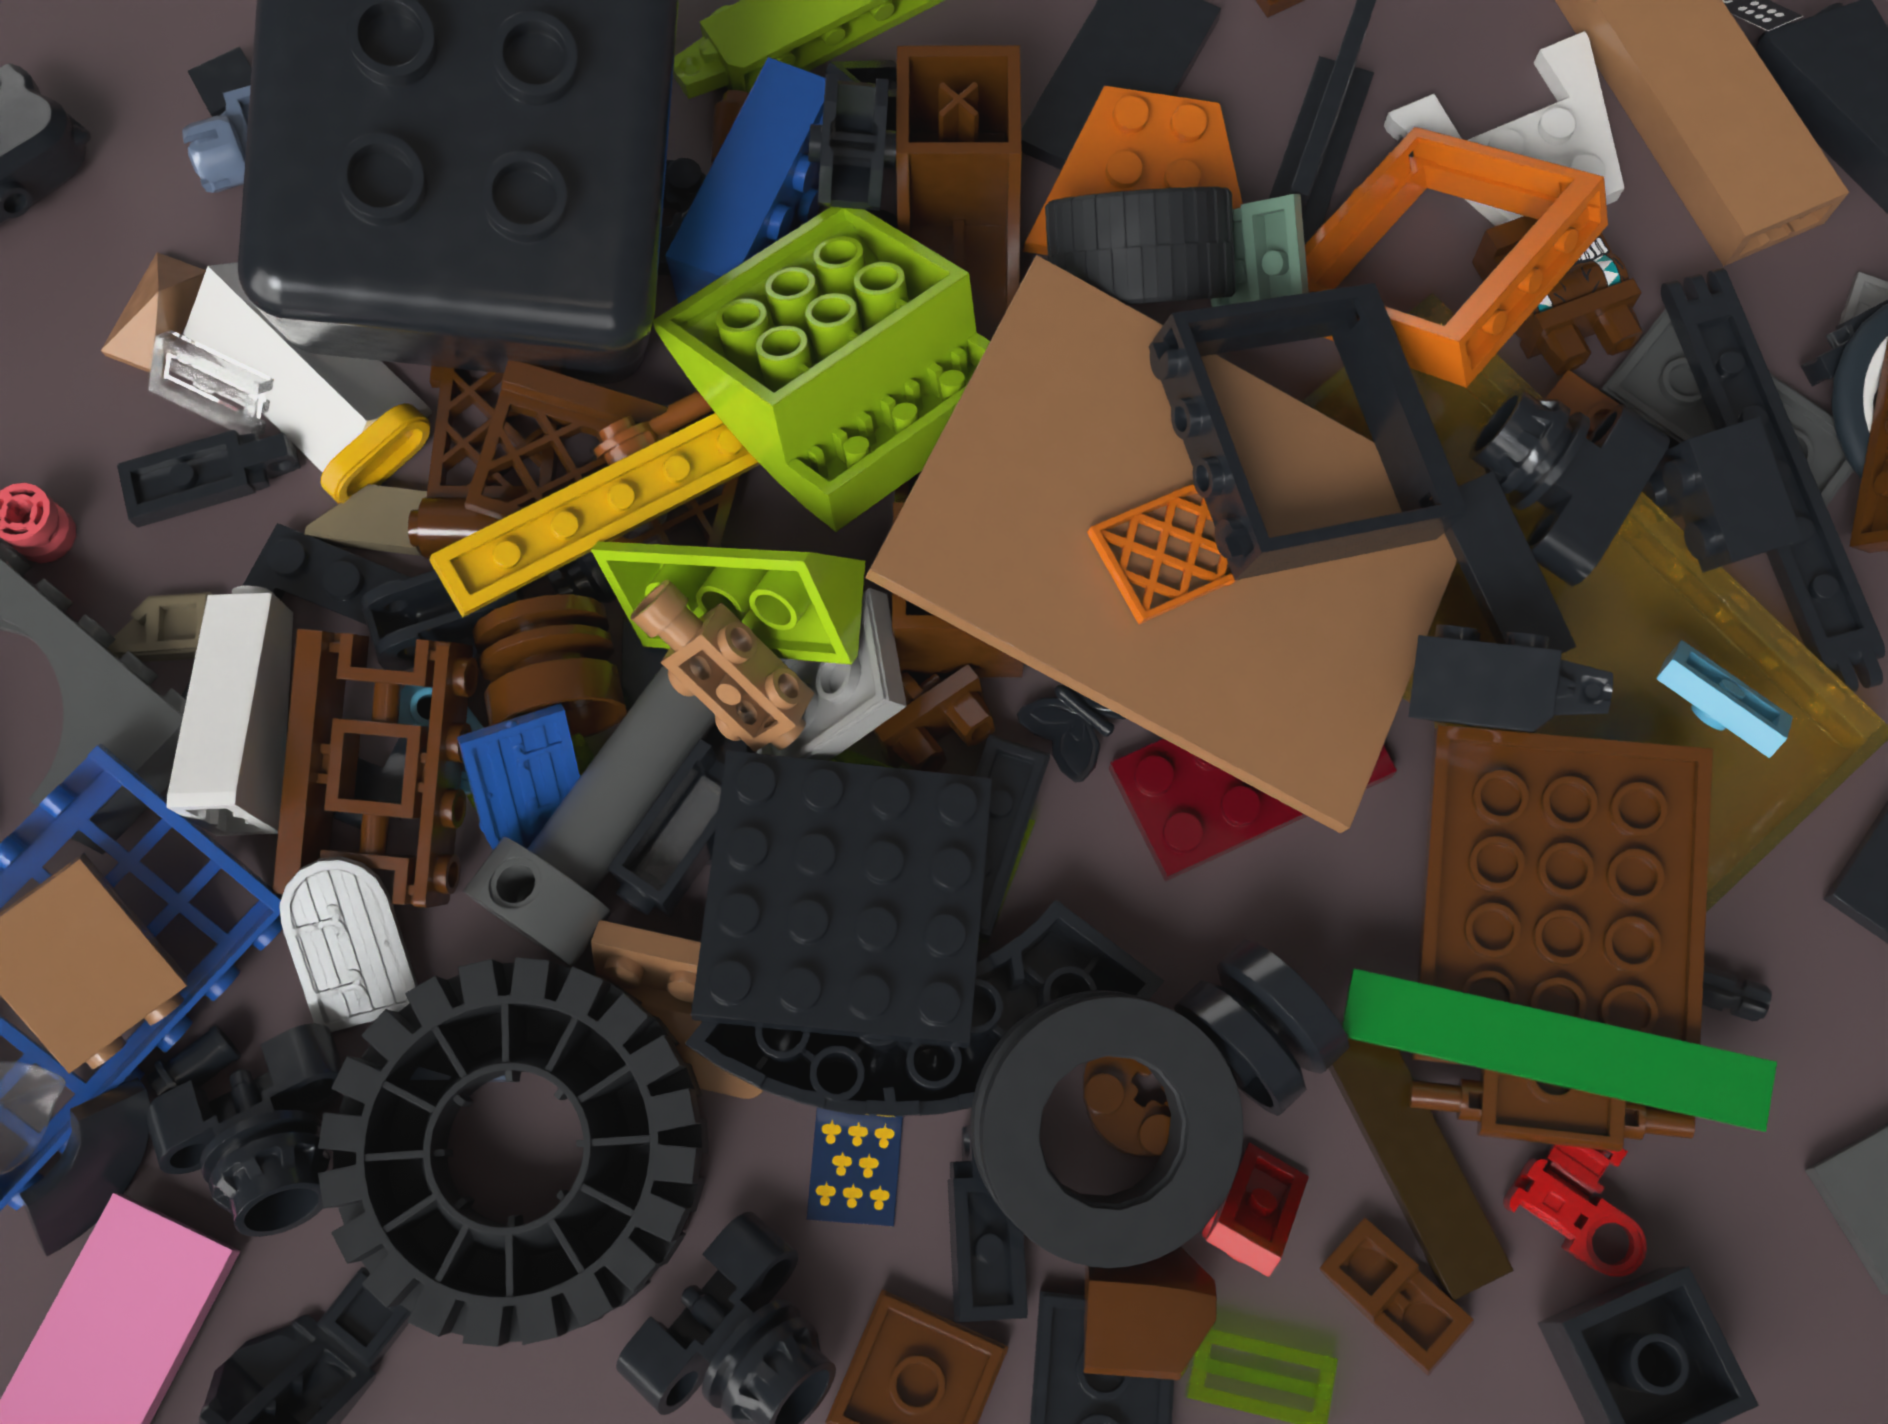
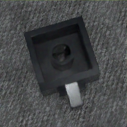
(1501, 684)

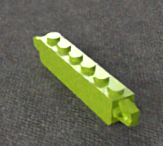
(795, 32)

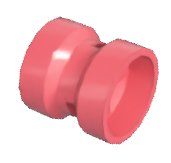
(35, 523)

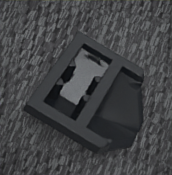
(287, 1379)

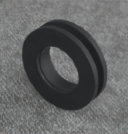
(1192, 1170)

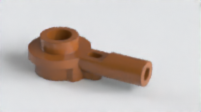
(627, 437)

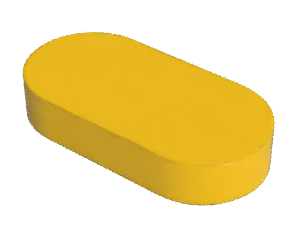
(376, 452)

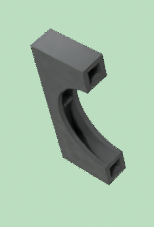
(101, 694)

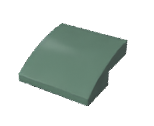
(1268, 250)

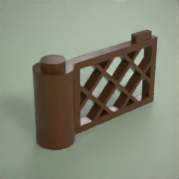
(443, 512)

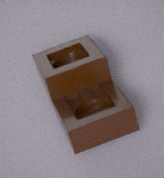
(1396, 1296)

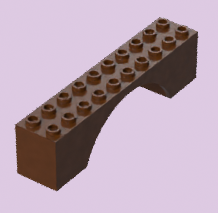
(963, 202)

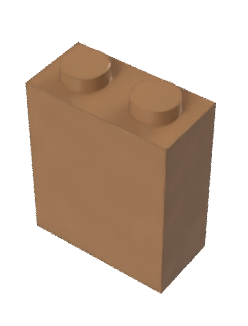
(83, 966)

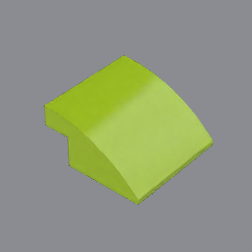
(833, 357)

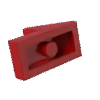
(1258, 1210)

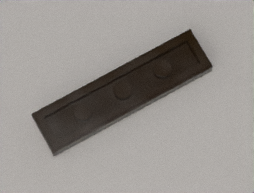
(1420, 1170)

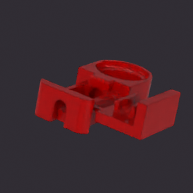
(1562, 1202)

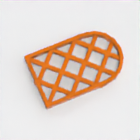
(1122, 577)

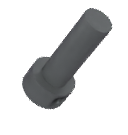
(551, 883)

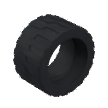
(1147, 243)

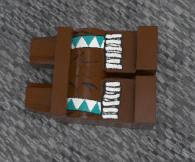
(1585, 302)

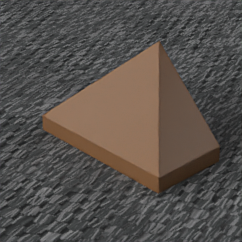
(157, 306)

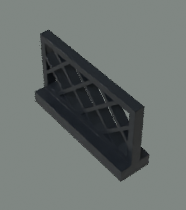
(1326, 125)

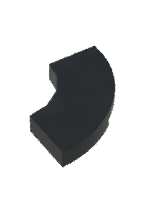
(98, 1161)

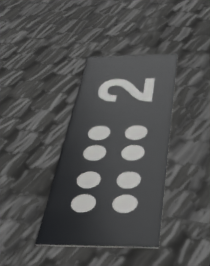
(1761, 13)

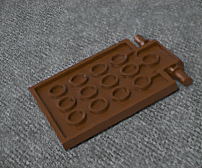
(1569, 889)

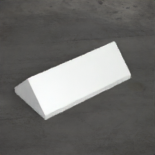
(314, 397)

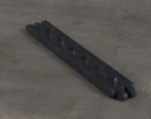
(1737, 388)

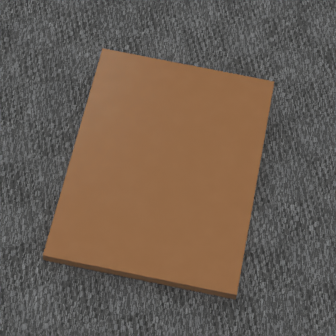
(1067, 427)

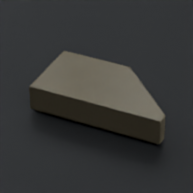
(163, 628)

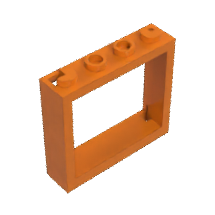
(1562, 199)

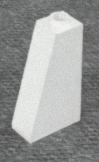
(236, 716)

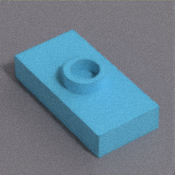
(1724, 700)

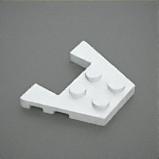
(1566, 133)

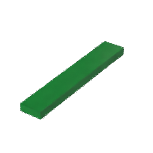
(1560, 1050)

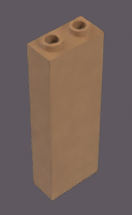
(1711, 119)

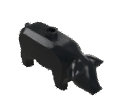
(37, 143)

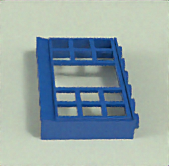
(23, 858)

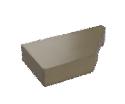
(370, 520)

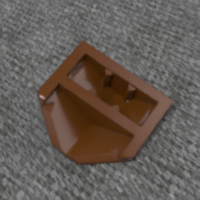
(1147, 1316)

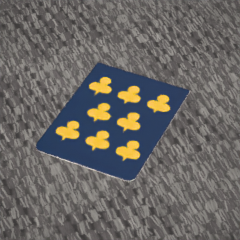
(854, 1168)

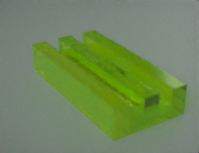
(1321, 1391)

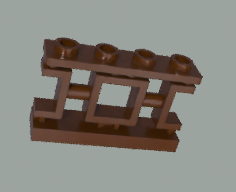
(324, 762)

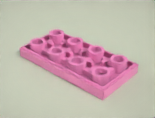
(119, 1321)

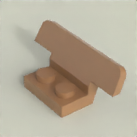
(663, 977)

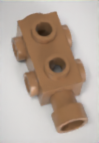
(726, 669)

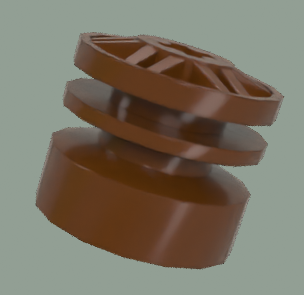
(548, 655)

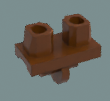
(930, 714)

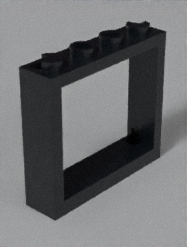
(1385, 395)

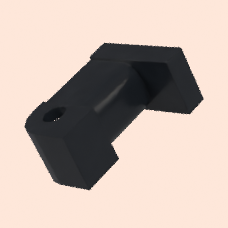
(417, 610)

